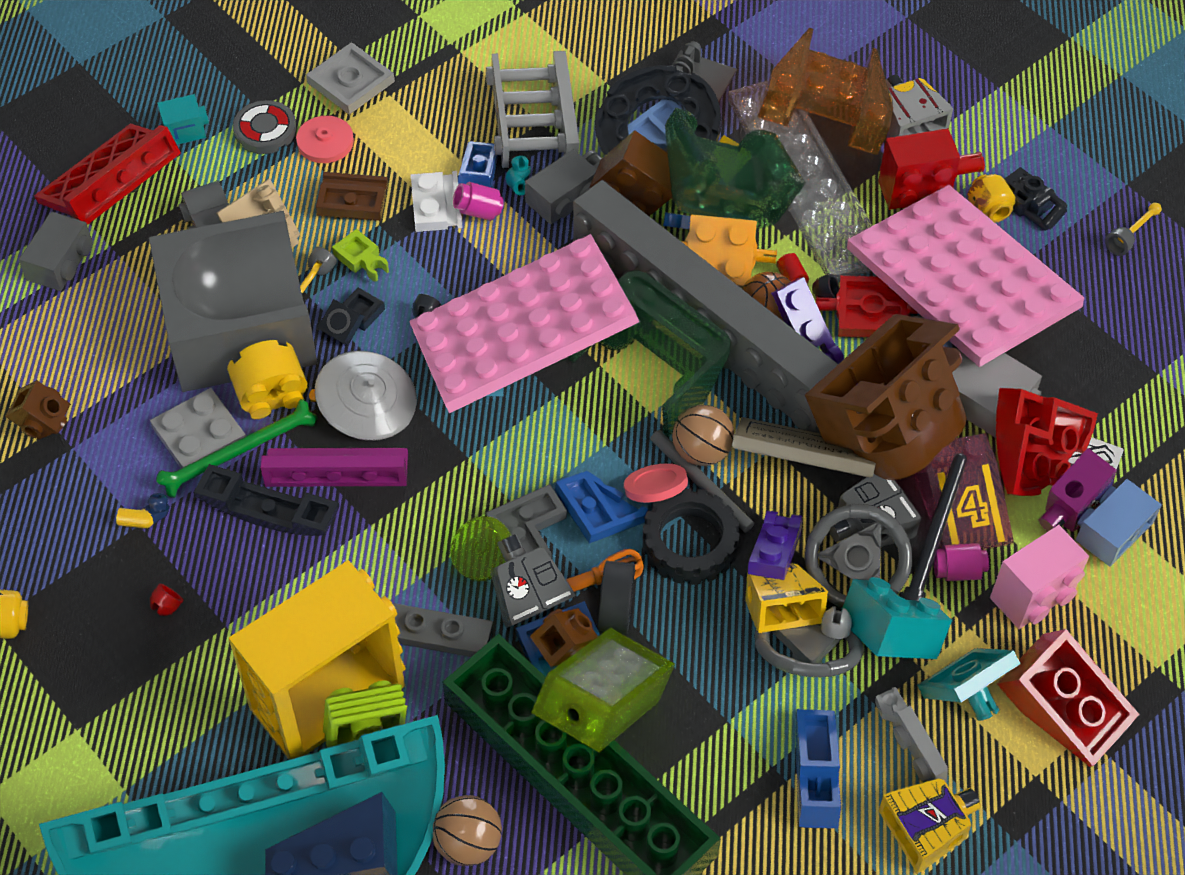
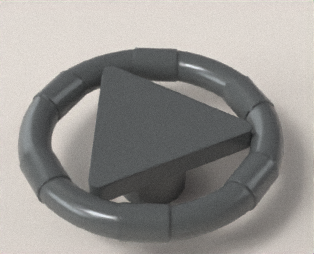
(860, 553)
(808, 650)

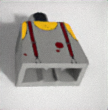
(916, 107)

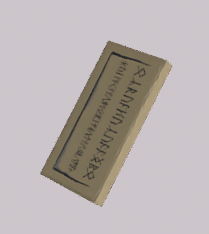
(798, 446)

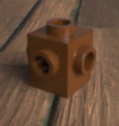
(38, 410)
(563, 635)

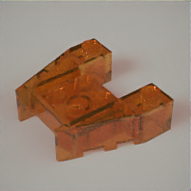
(831, 90)

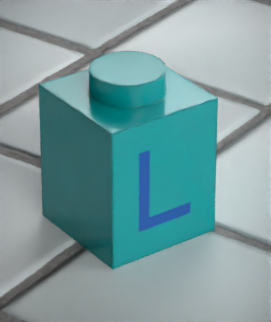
(184, 118)

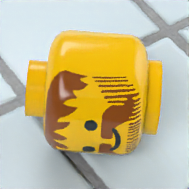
(992, 197)

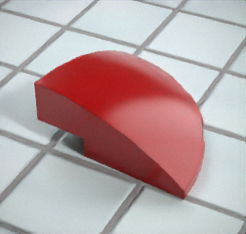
(1038, 439)

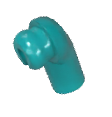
(518, 174)

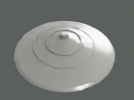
(365, 395)

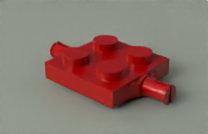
(864, 305)

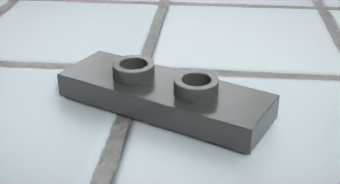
(441, 630)

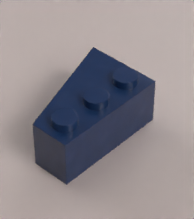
(346, 844)

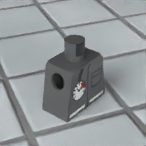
(881, 494)
(527, 582)

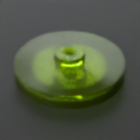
(476, 549)

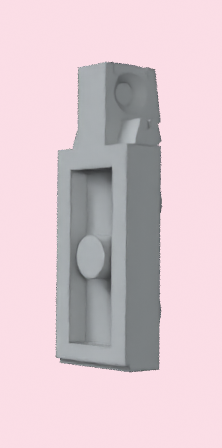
(912, 735)

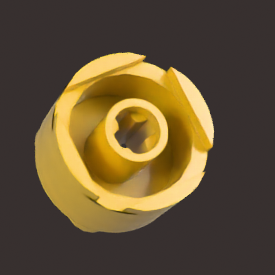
(267, 378)

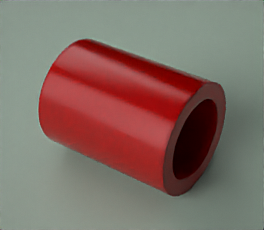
(791, 267)

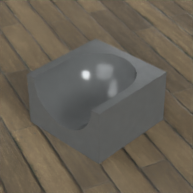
(227, 291)

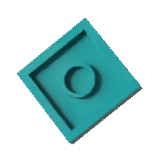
(969, 679)

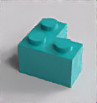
(893, 624)

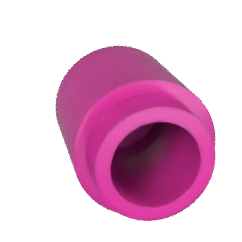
(478, 200)
(961, 562)

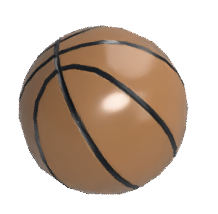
(703, 435)
(467, 830)

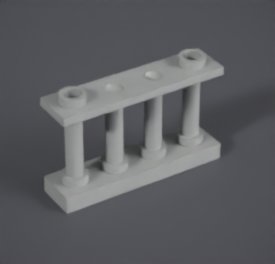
(559, 96)

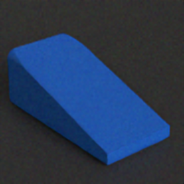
(478, 164)

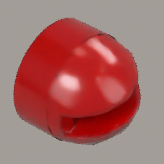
(165, 599)

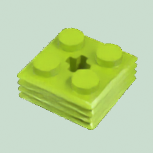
(361, 712)

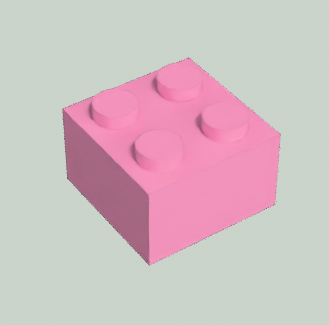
(1039, 577)

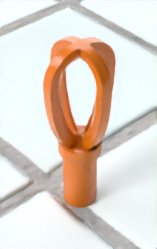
(595, 575)

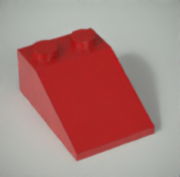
(1068, 696)

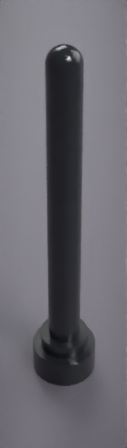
(936, 529)

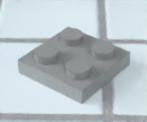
(350, 78)
(196, 428)

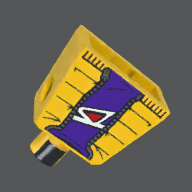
(928, 819)

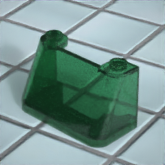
(728, 180)

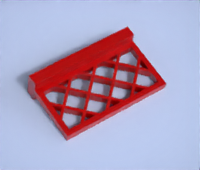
(110, 172)

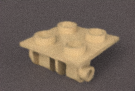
(259, 201)

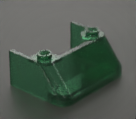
(677, 337)

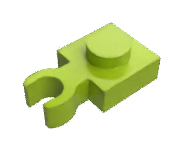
(360, 252)

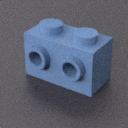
(1117, 522)

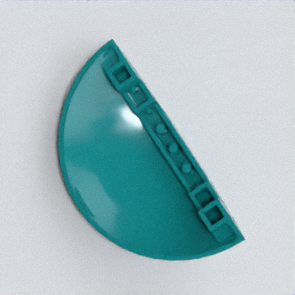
(234, 819)

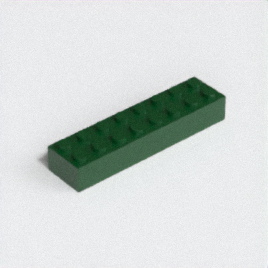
(600, 792)

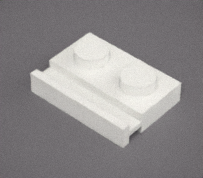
(434, 201)

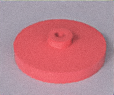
(325, 139)
(655, 483)

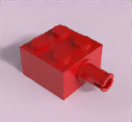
(921, 165)

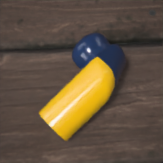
(147, 516)

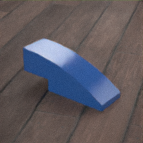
(817, 769)

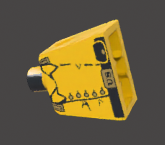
(787, 602)

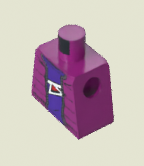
(1077, 491)

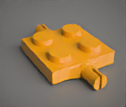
(727, 245)

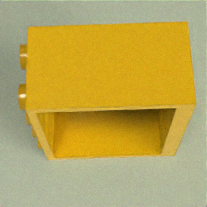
(311, 645)

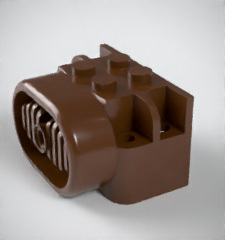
(894, 397)

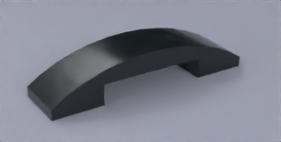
(265, 506)

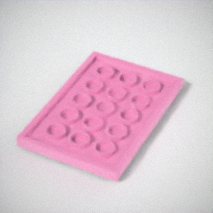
(965, 272)
(522, 322)

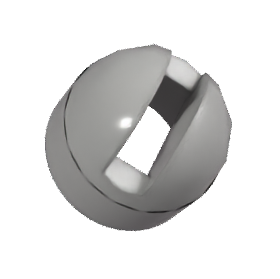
(836, 623)

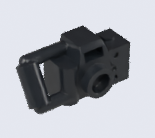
(1035, 199)

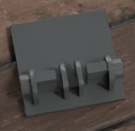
(714, 73)

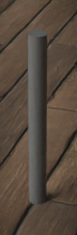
(700, 478)

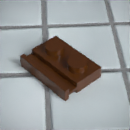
(352, 196)

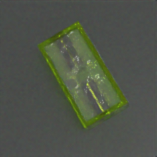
(603, 689)

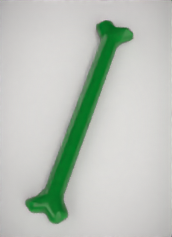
(175, 479)

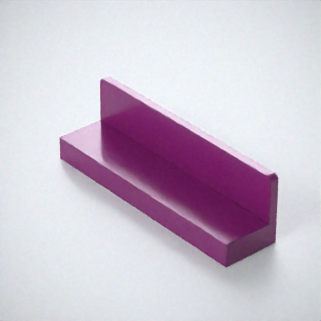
(334, 467)

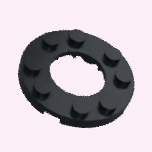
(650, 85)

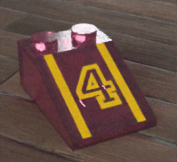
(979, 505)

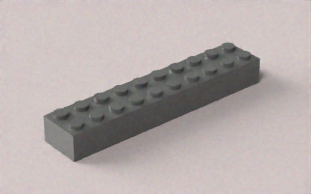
(763, 347)

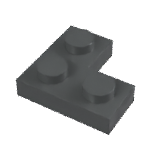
(531, 514)

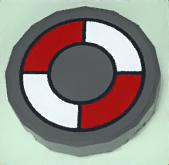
(264, 126)

